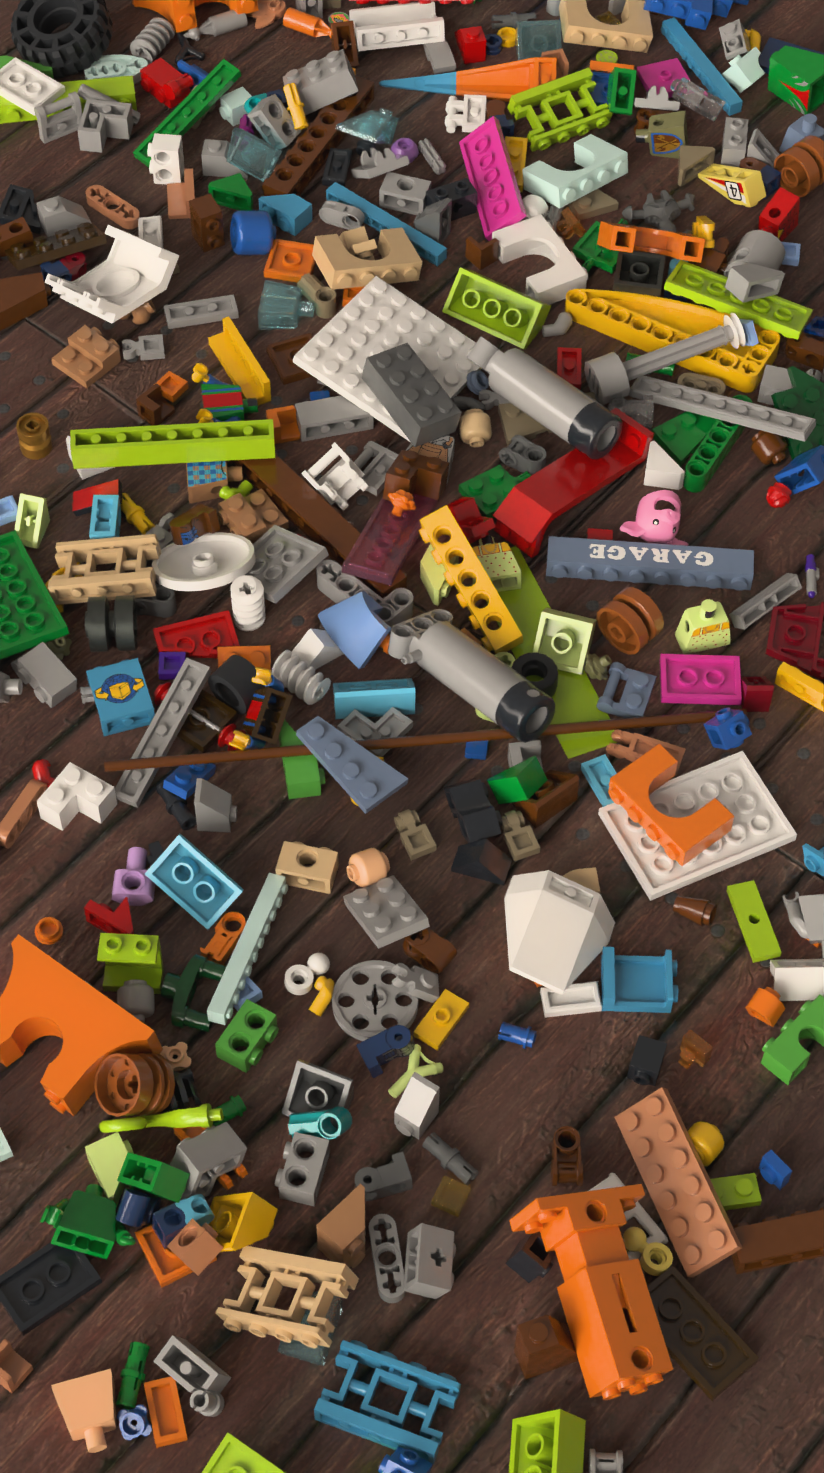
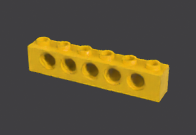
(443, 523)

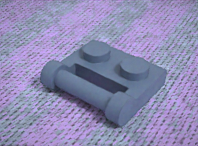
(635, 694)

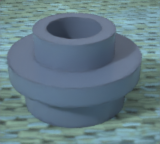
(477, 381)

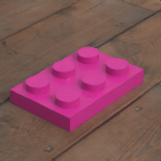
(700, 679)

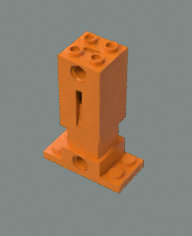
(602, 1289)

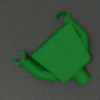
(87, 1223)

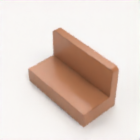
(179, 196)

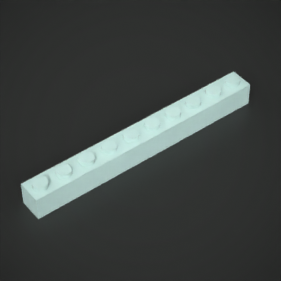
(247, 949)

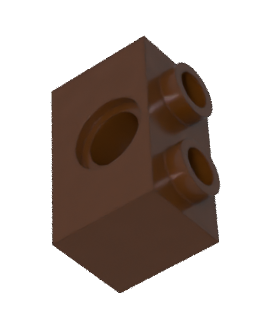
(206, 222)

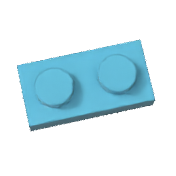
(598, 774)

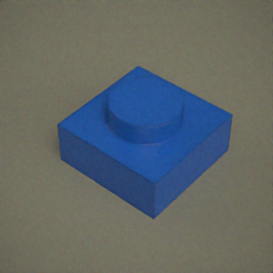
(774, 1170)

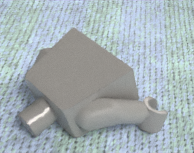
(807, 916)

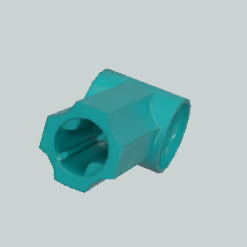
(319, 1122)

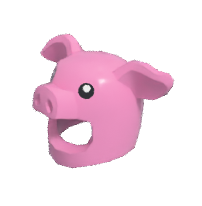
(653, 524)

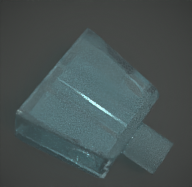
(282, 306)

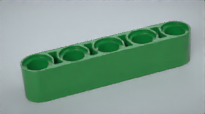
(711, 452)

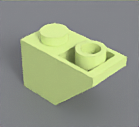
(433, 577)

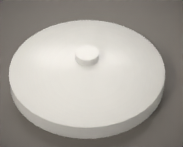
(205, 562)

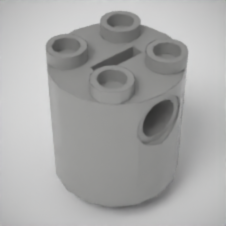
(759, 249)

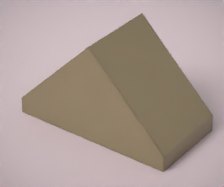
(692, 161)

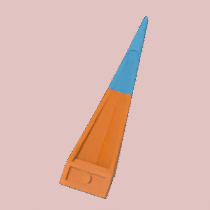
(494, 81)

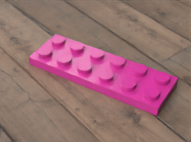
(492, 177)

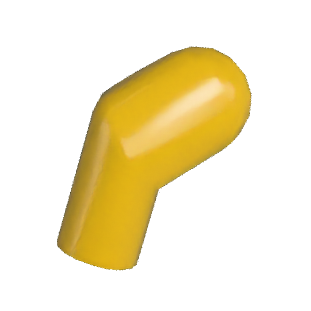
(754, 38)
(322, 1000)

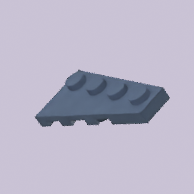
(355, 768)

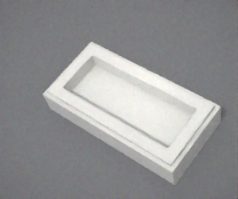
(577, 999)

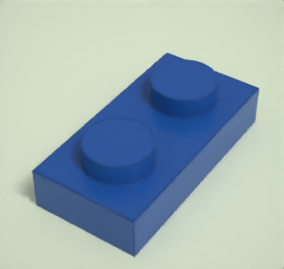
(183, 780)

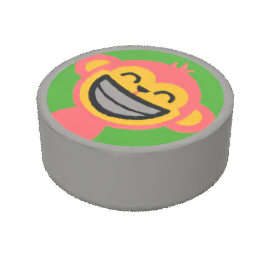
(337, 17)

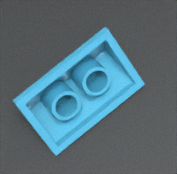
(374, 697)
(194, 881)

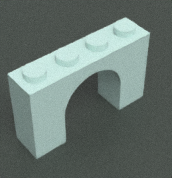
(601, 165)

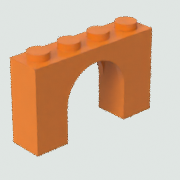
(657, 241)
(680, 837)

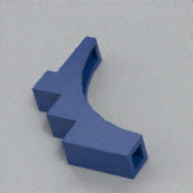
(695, 12)

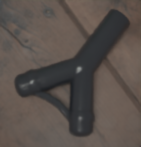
(187, 49)

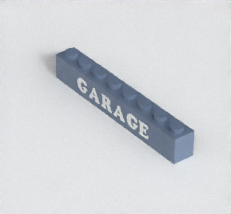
(650, 563)

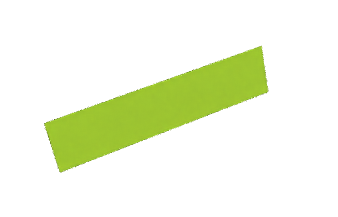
(575, 695)

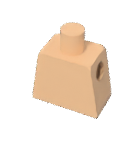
(88, 1407)

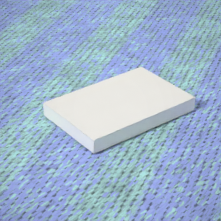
(28, 86)

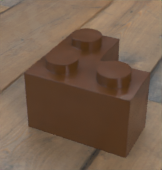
(416, 475)

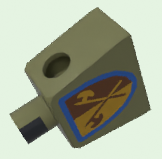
(665, 134)

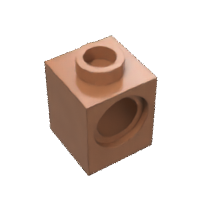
(196, 1245)

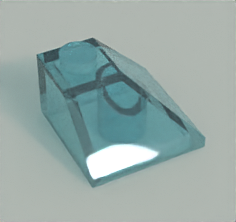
(372, 126)

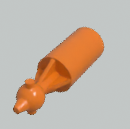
(305, 23)

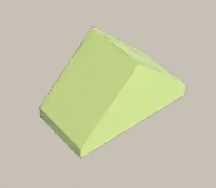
(31, 519)

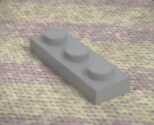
(200, 311)

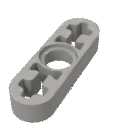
(392, 1236)

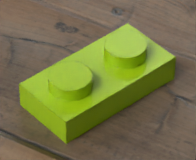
(737, 1191)

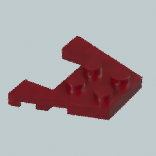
(796, 637)

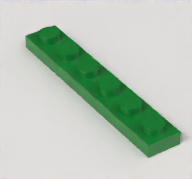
(193, 106)

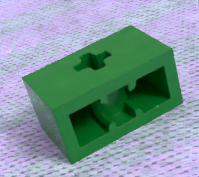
(153, 1177)

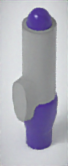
(812, 575)

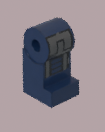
(385, 1047)

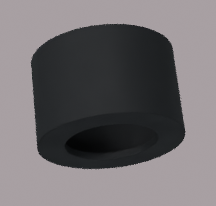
(234, 683)

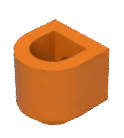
(766, 1006)

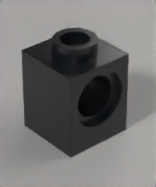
(647, 1061)

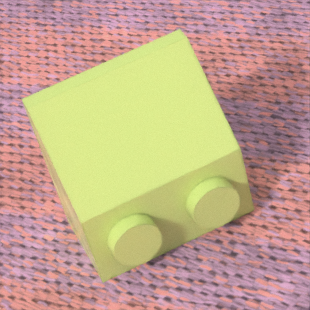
(565, 639)

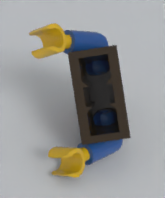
(264, 714)

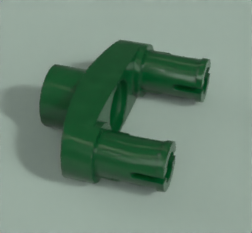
(182, 990)

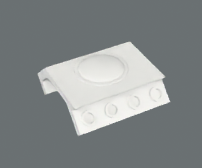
(123, 281)

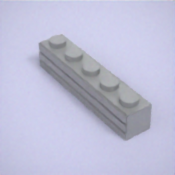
(765, 601)

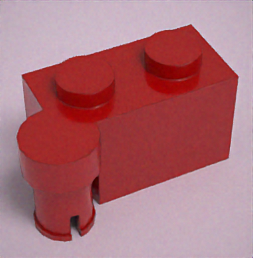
(166, 82)

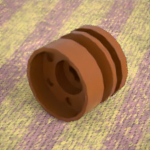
(134, 1084)

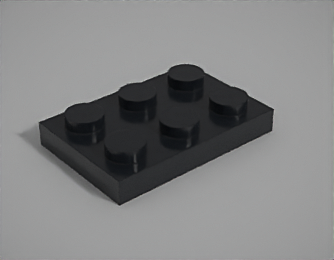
(45, 1285)

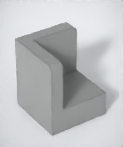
(522, 751)

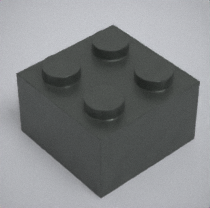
(639, 273)

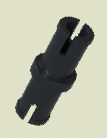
(178, 807)

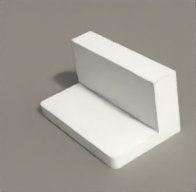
(798, 978)

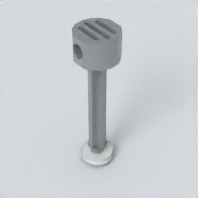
(611, 377)

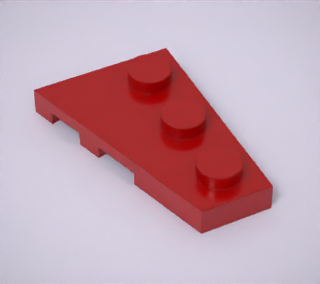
(197, 636)

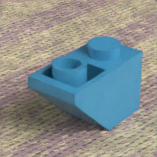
(287, 211)

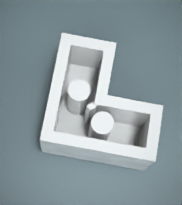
(73, 793)

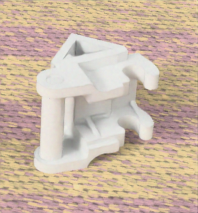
(340, 481)

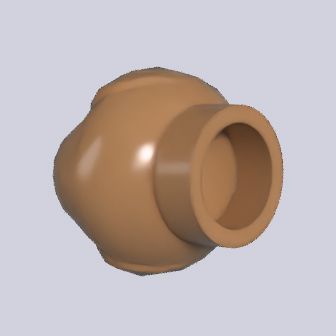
(142, 313)

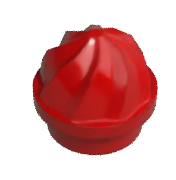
(778, 495)

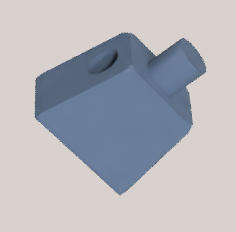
(799, 129)

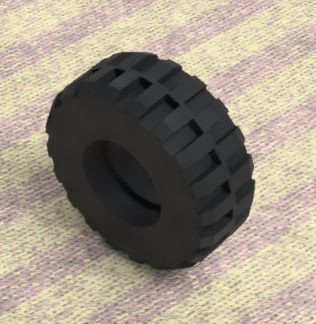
(69, 49)

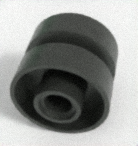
(119, 623)

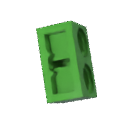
(242, 1034)

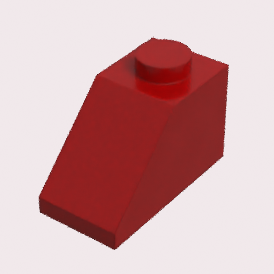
(471, 44)

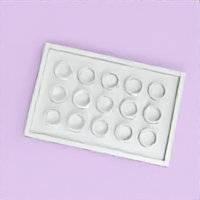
(755, 830)

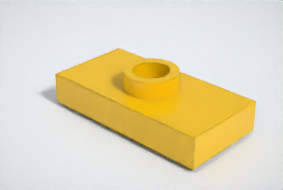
(441, 1019)

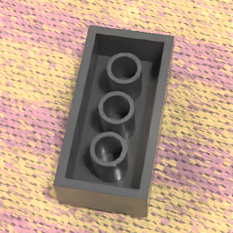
(411, 394)

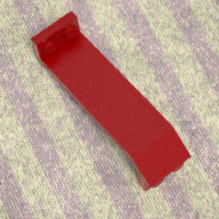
(565, 483)

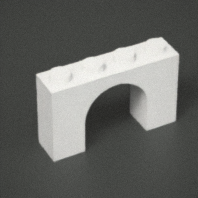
(539, 238)

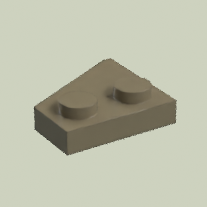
(593, 205)

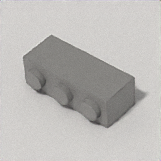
(330, 418)

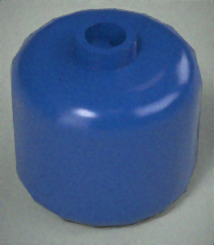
(252, 232)

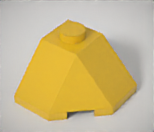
(241, 1219)

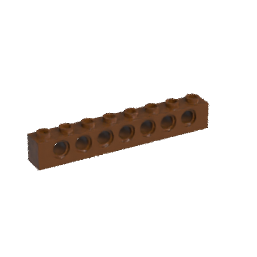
(313, 146)

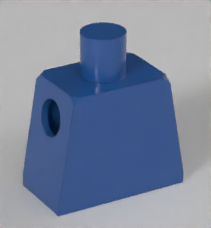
(813, 465)

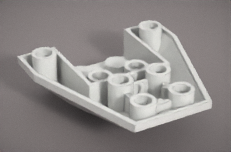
(554, 928)

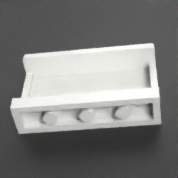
(396, 25)

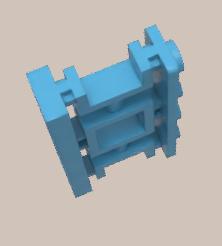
(376, 1423)

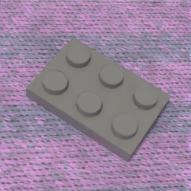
(386, 911)

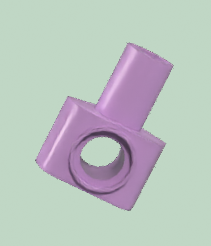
(133, 876)

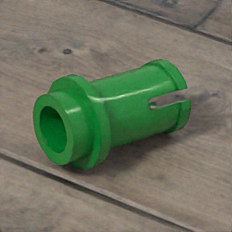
(231, 1109)

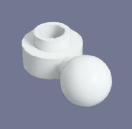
(316, 965)

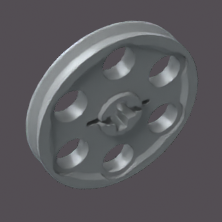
(363, 996)

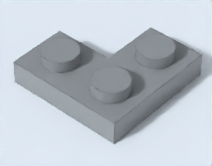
(389, 725)

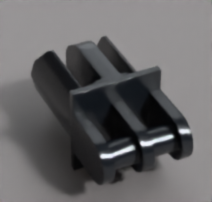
(184, 1089)

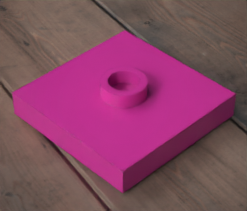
(661, 74)

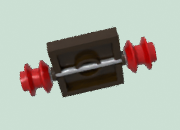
(206, 721)

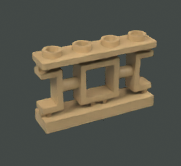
(113, 583)
(291, 1272)

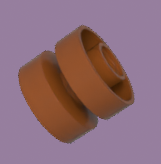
(802, 166)

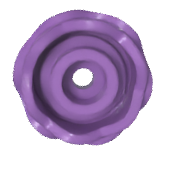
(407, 147)

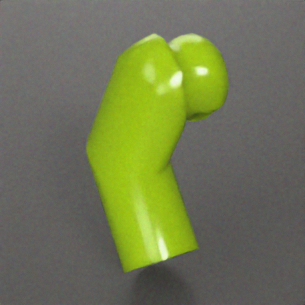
(244, 488)

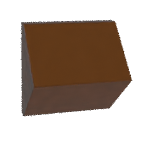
(551, 798)

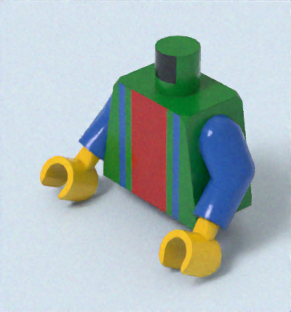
(221, 400)

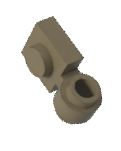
(415, 839)
(519, 840)

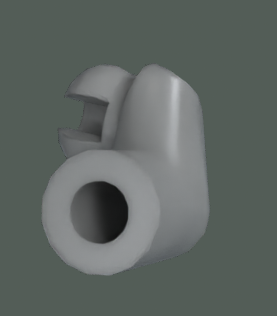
(560, 326)

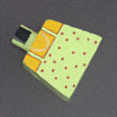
(499, 564)
(703, 628)

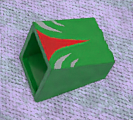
(797, 78)

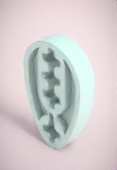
(116, 66)

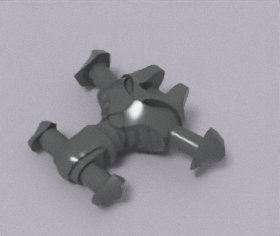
(661, 211)

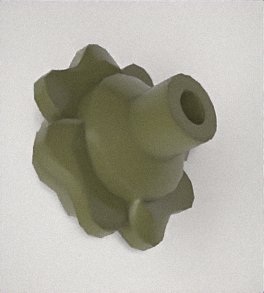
(60, 646)
(597, 666)

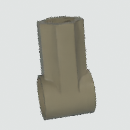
(319, 294)

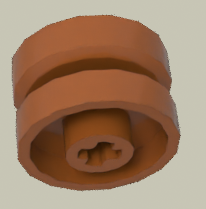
(630, 620)

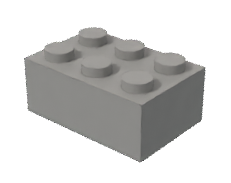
(323, 81)

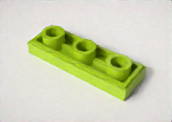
(750, 908)

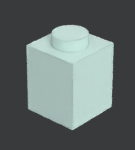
(233, 105)

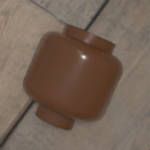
(769, 447)

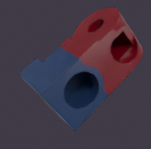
(68, 268)

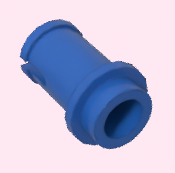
(517, 1035)

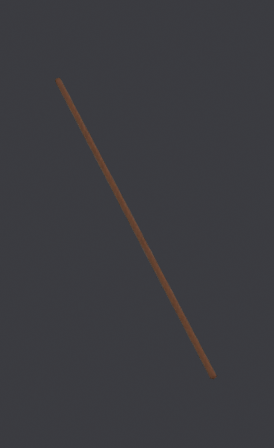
(407, 741)

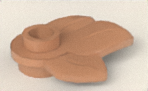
(268, 12)

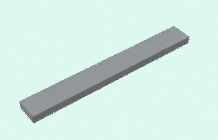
(724, 408)

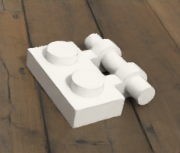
(473, 113)

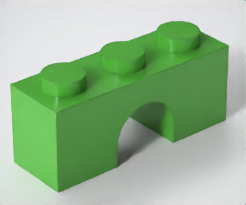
(785, 1054)

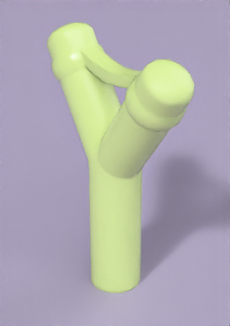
(413, 1066)

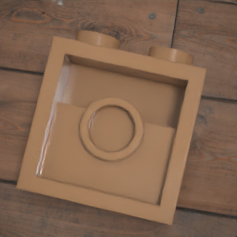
(87, 356)
(250, 515)

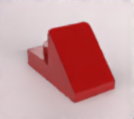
(108, 921)

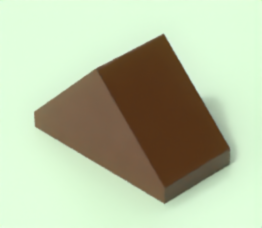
(344, 38)

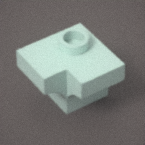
(744, 70)

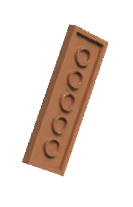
(678, 1183)

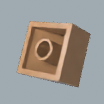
(343, 1230)

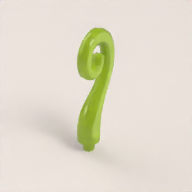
(181, 1118)

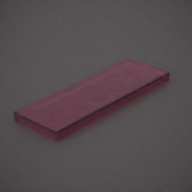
(387, 541)

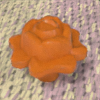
(401, 501)

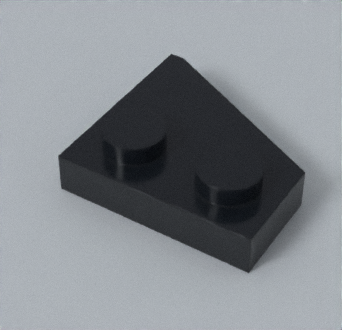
(17, 204)

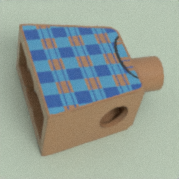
(208, 478)

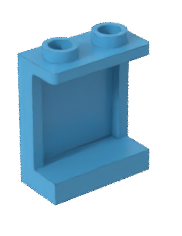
(638, 982)

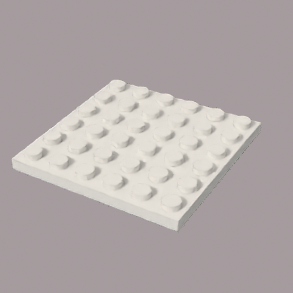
(375, 323)

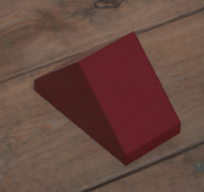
(756, 693)

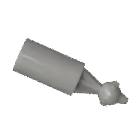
(219, 25)

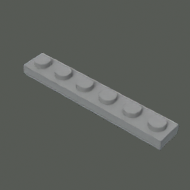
(163, 729)

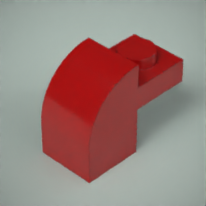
(469, 519)

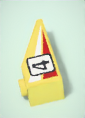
(736, 184)

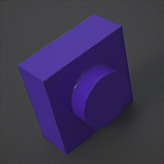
(170, 664)

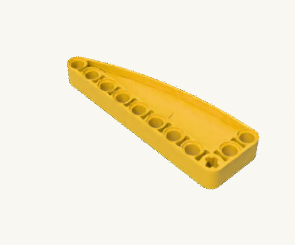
(659, 322)

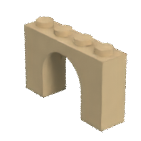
(583, 29)
(344, 270)

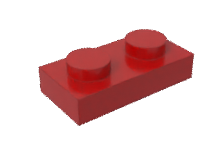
(570, 365)

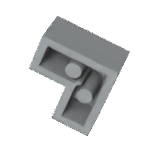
(104, 120)
(208, 1157)

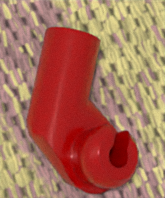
(42, 771)

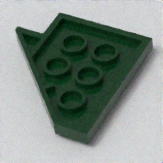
(803, 399)

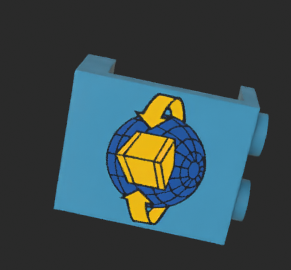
(121, 696)

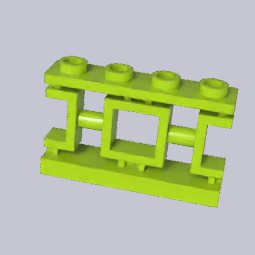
(555, 93)

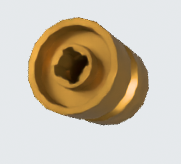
(34, 436)

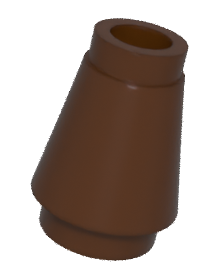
(696, 909)

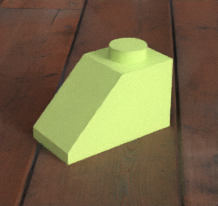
(106, 1160)

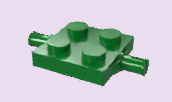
(593, 254)
(490, 488)

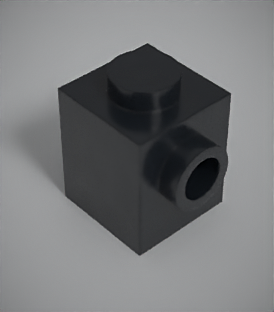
(531, 1258)

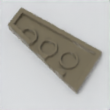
(519, 423)

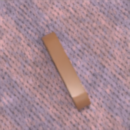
(116, 215)
(21, 812)

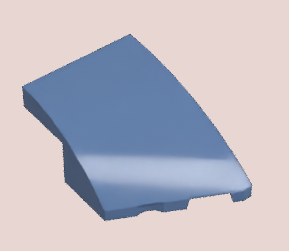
(355, 627)

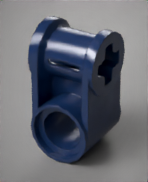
(137, 1208)

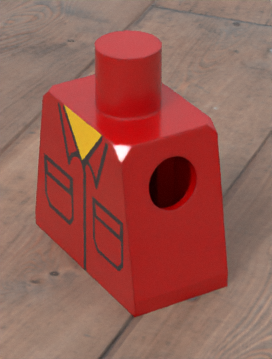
(780, 214)

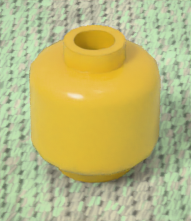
(707, 1141)

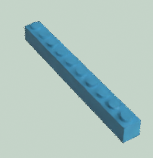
(701, 65)
(380, 219)

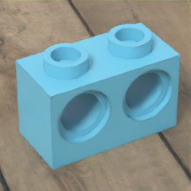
(105, 517)

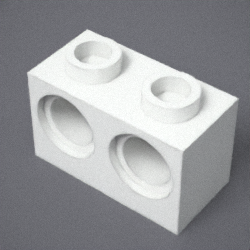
(167, 158)

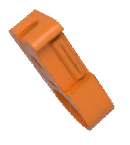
(224, 941)

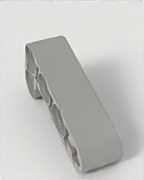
(340, 586)

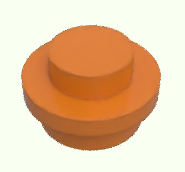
(49, 930)

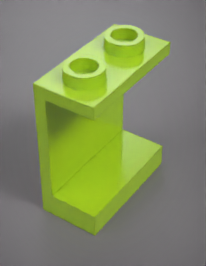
(130, 959)

